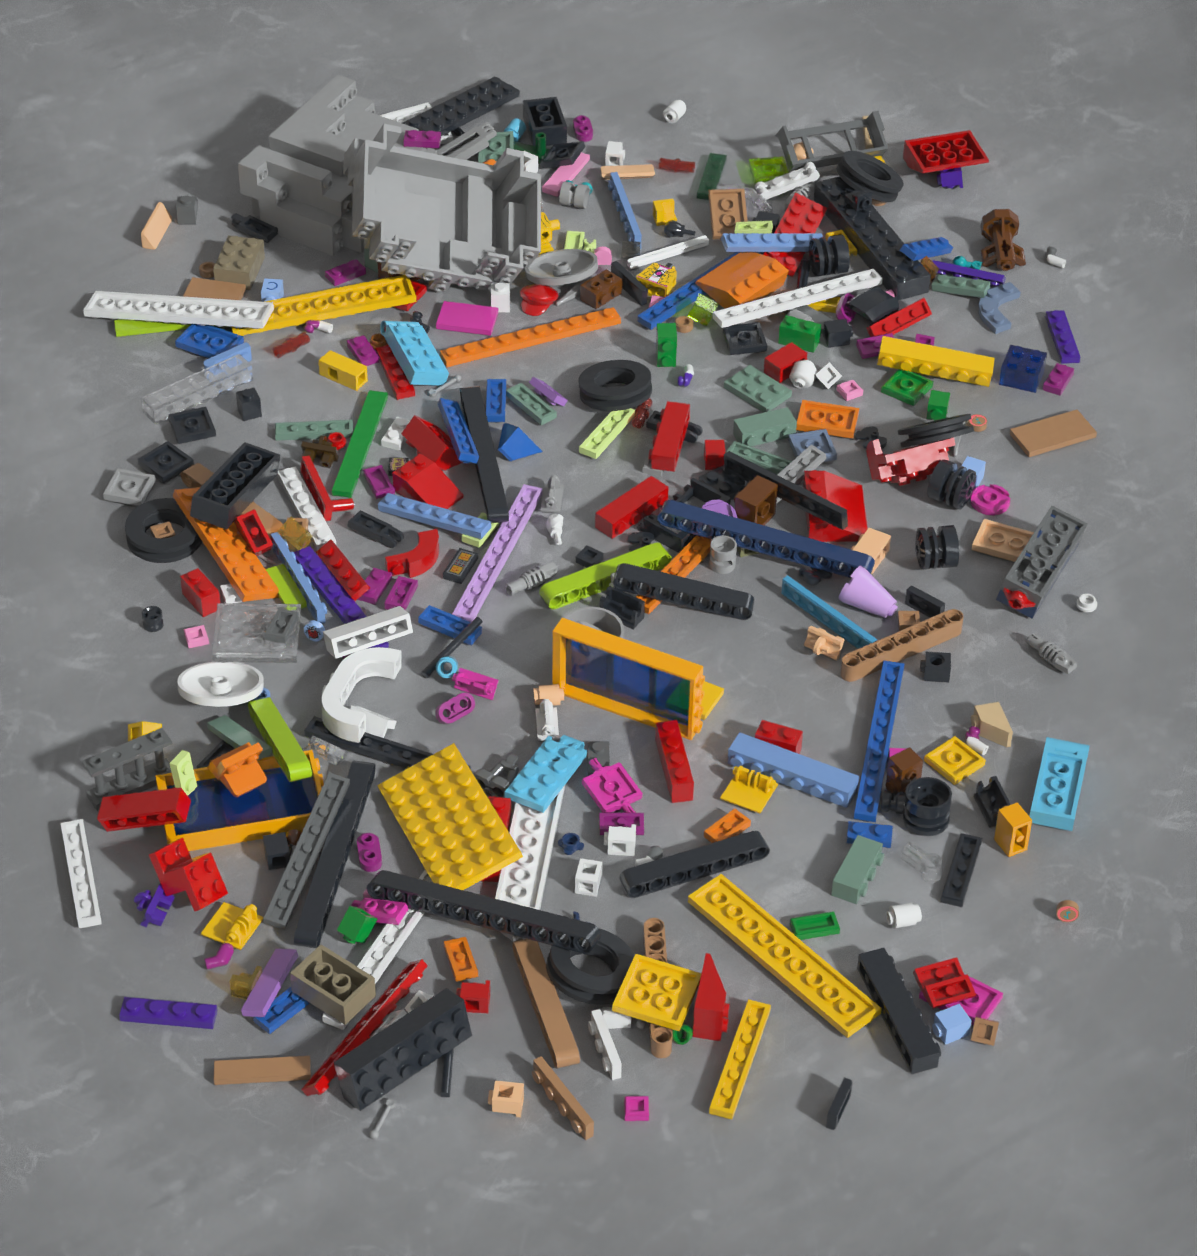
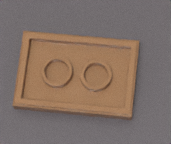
(726, 209)
(214, 289)

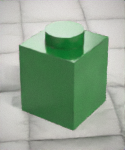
(938, 405)
(356, 925)

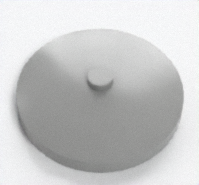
(562, 267)

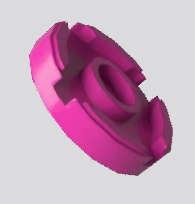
(990, 499)

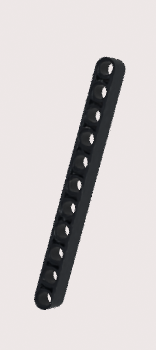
(487, 465)
(334, 856)
(485, 911)

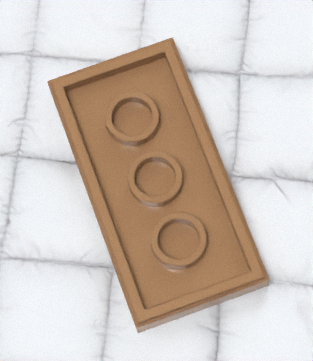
(1053, 433)

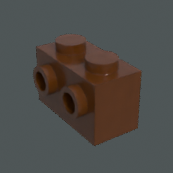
(601, 289)
(902, 770)

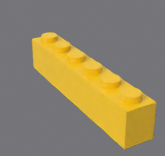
(935, 361)

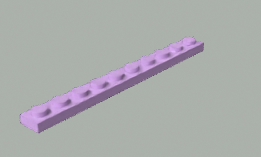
(498, 553)

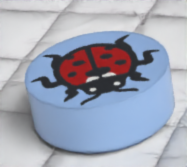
(314, 630)

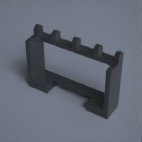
(668, 537)

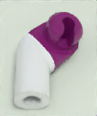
(318, 324)
(973, 742)

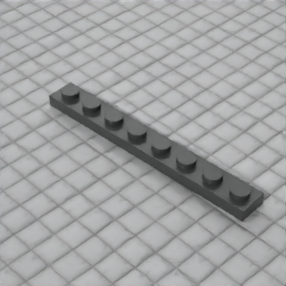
(306, 851)

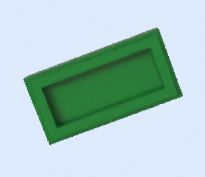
(815, 925)

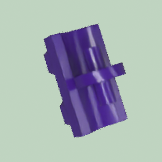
(146, 901)

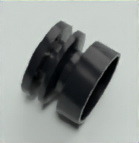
(829, 255)
(951, 484)
(937, 547)
(927, 806)

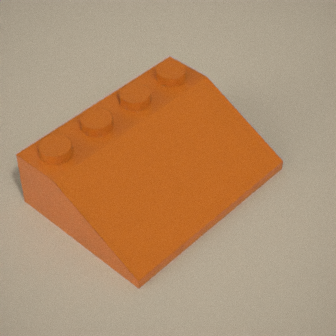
(743, 279)

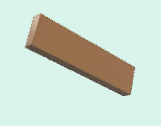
(262, 1070)

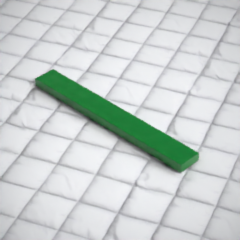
(359, 444)

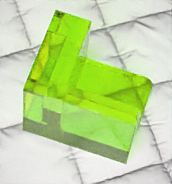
(703, 310)

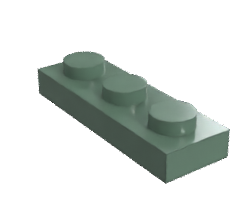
(961, 286)
(531, 404)

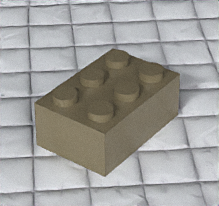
(240, 260)
(333, 984)

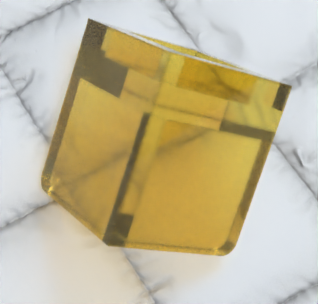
(244, 983)

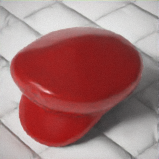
(537, 298)

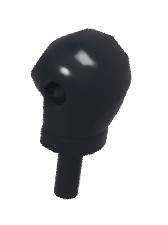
(674, 228)

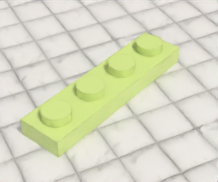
(606, 432)

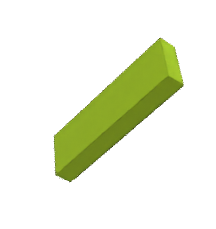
(288, 590)

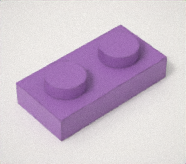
(544, 389)

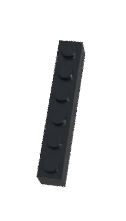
(898, 1010)

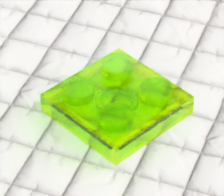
(767, 168)

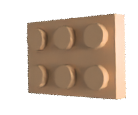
(1001, 540)

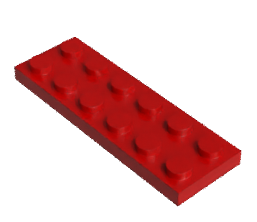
(800, 217)

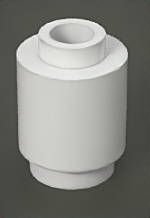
(674, 111)
(903, 915)

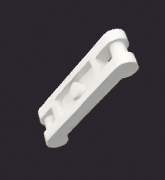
(788, 181)

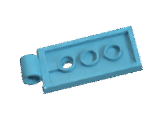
(544, 778)

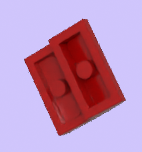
(944, 983)

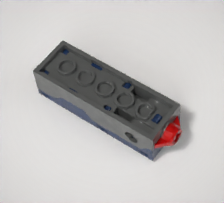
(1041, 562)

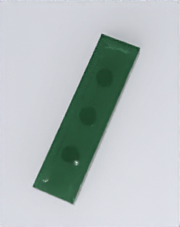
(712, 174)

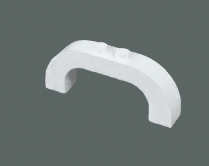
(357, 666)

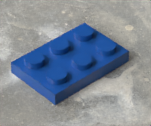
(207, 340)

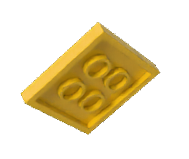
(657, 992)

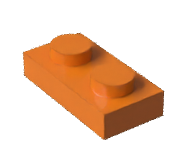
(727, 827)
(460, 959)

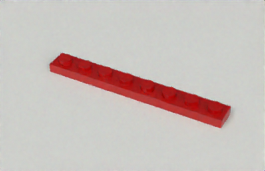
(370, 1021)

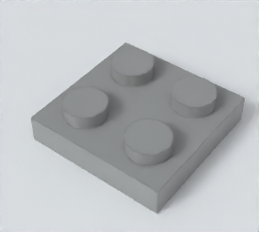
(129, 487)

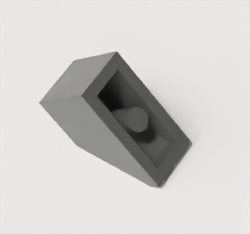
(187, 210)

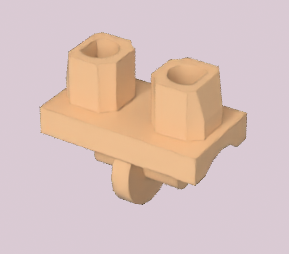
(824, 643)

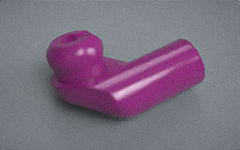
(222, 957)

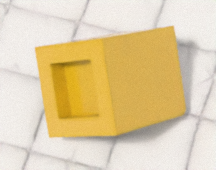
(663, 211)
(141, 728)

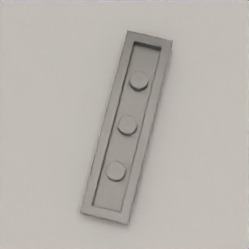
(806, 461)

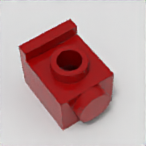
(475, 996)

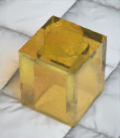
(295, 533)

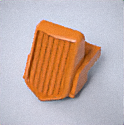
(239, 769)

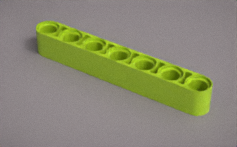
(598, 577)
(279, 736)

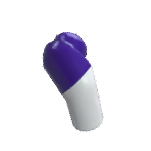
(688, 374)

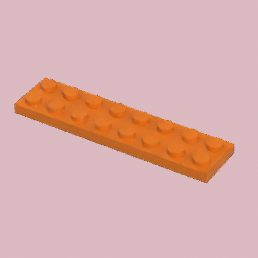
(231, 554)

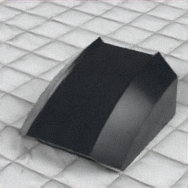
(874, 304)

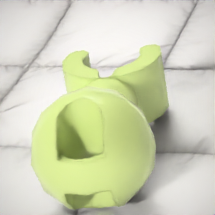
(589, 247)

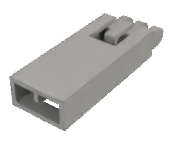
(469, 143)

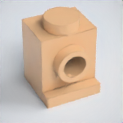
(507, 1097)

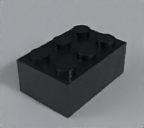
(546, 117)

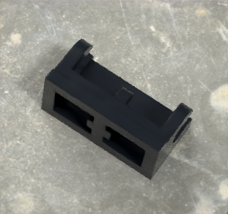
(625, 606)
(990, 800)

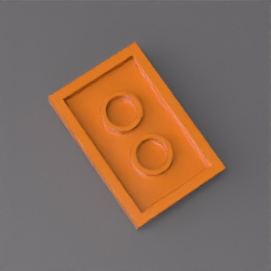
(834, 418)

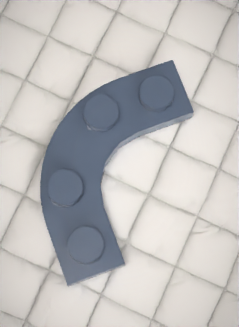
(989, 306)

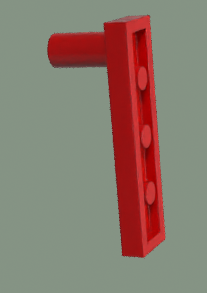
(319, 492)

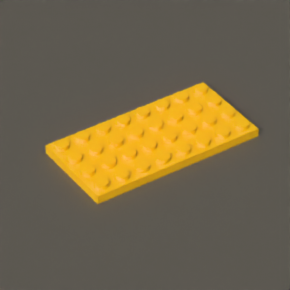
(449, 820)

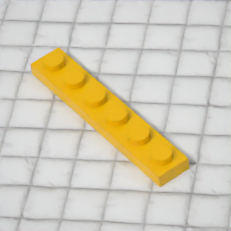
(740, 1059)

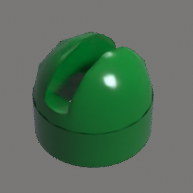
(677, 1035)

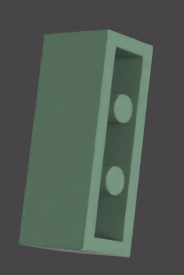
(764, 427)
(857, 869)

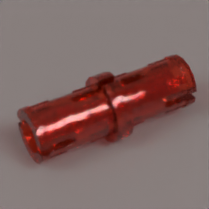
(676, 165)
(291, 344)
(642, 413)

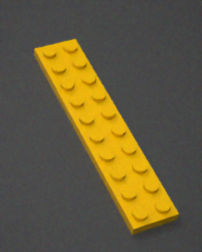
(336, 303)
(784, 955)

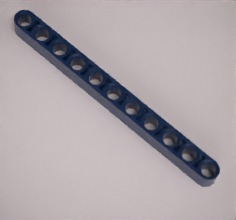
(764, 539)

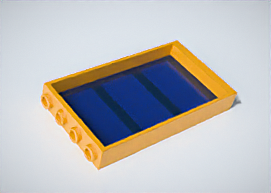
(627, 677)
(223, 819)

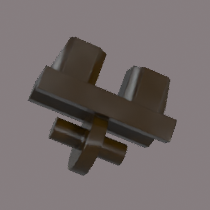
(322, 450)

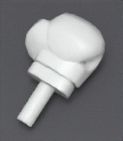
(554, 527)

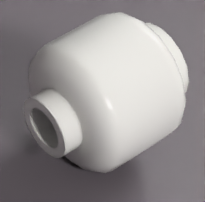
(803, 373)

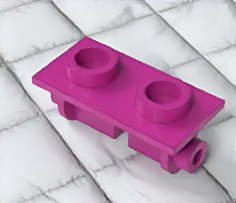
(475, 683)

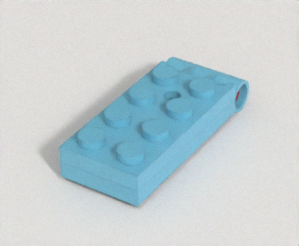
(414, 352)
(1059, 783)

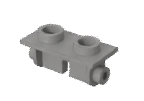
(552, 495)

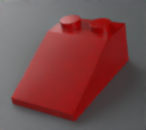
(425, 482)
(710, 1006)

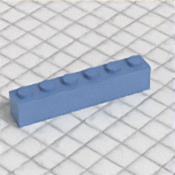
(794, 770)

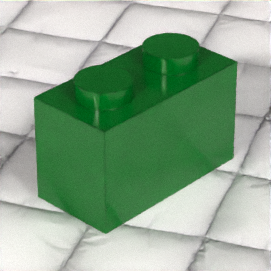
(800, 332)
(666, 344)

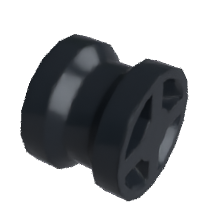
(152, 619)

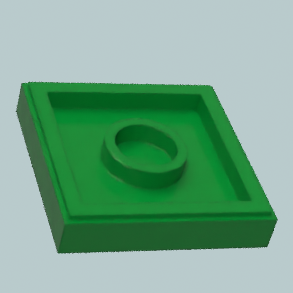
(907, 387)

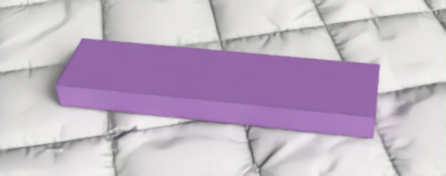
(269, 983)

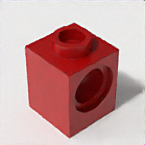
(714, 454)

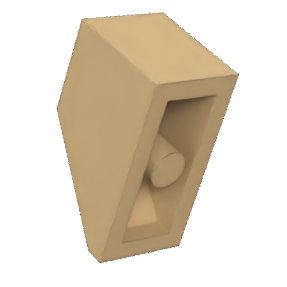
(992, 723)

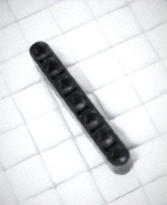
(683, 591)
(694, 864)

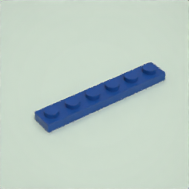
(458, 431)

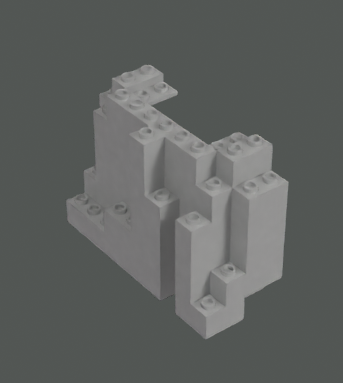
(301, 176)
(443, 213)

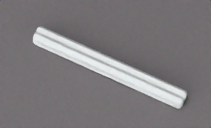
(667, 252)

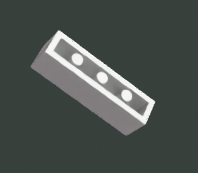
(367, 632)

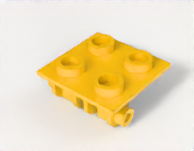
(749, 789)
(233, 925)

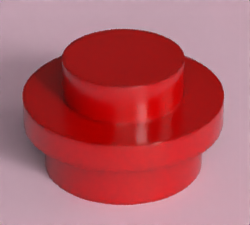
(337, 439)

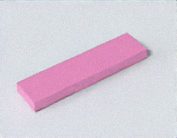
(564, 173)

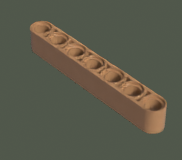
(198, 474)
(902, 644)
(655, 948)
(546, 1003)

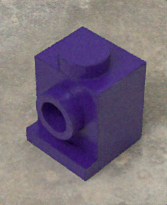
(950, 178)

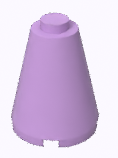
(868, 594)

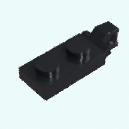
(254, 227)

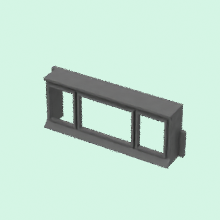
(874, 126)

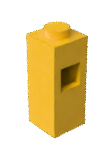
(343, 370)

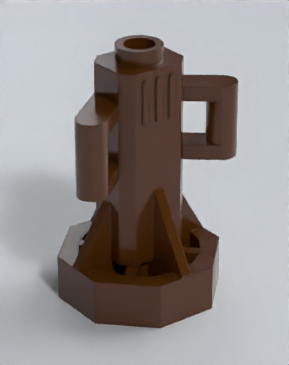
(1000, 228)

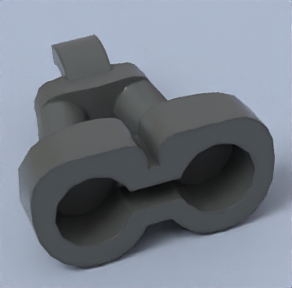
(495, 784)

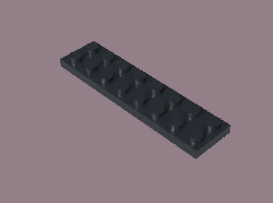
(465, 107)

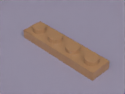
(566, 1102)

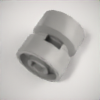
(574, 194)
(723, 554)

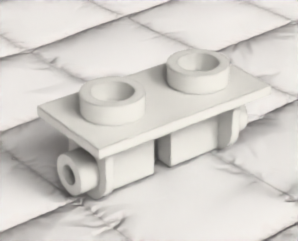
(547, 721)

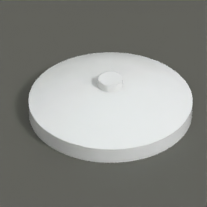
(220, 683)

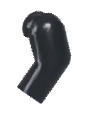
(416, 317)

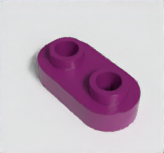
(583, 128)
(843, 311)
(453, 708)
(369, 852)

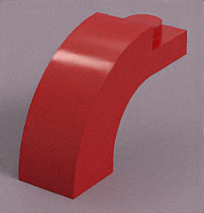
(417, 560)

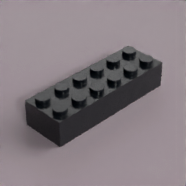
(235, 485)
(403, 1049)

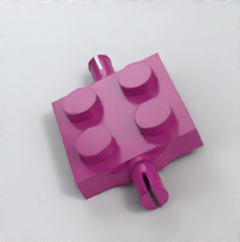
(611, 787)

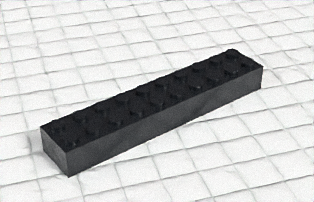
(873, 239)

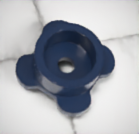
(570, 843)

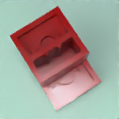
(194, 875)

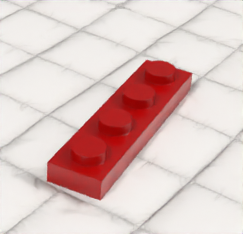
(901, 319)
(394, 373)
(343, 570)

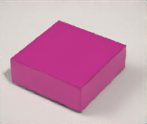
(636, 1108)

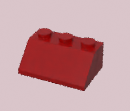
(431, 442)

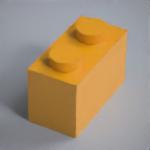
(1012, 829)

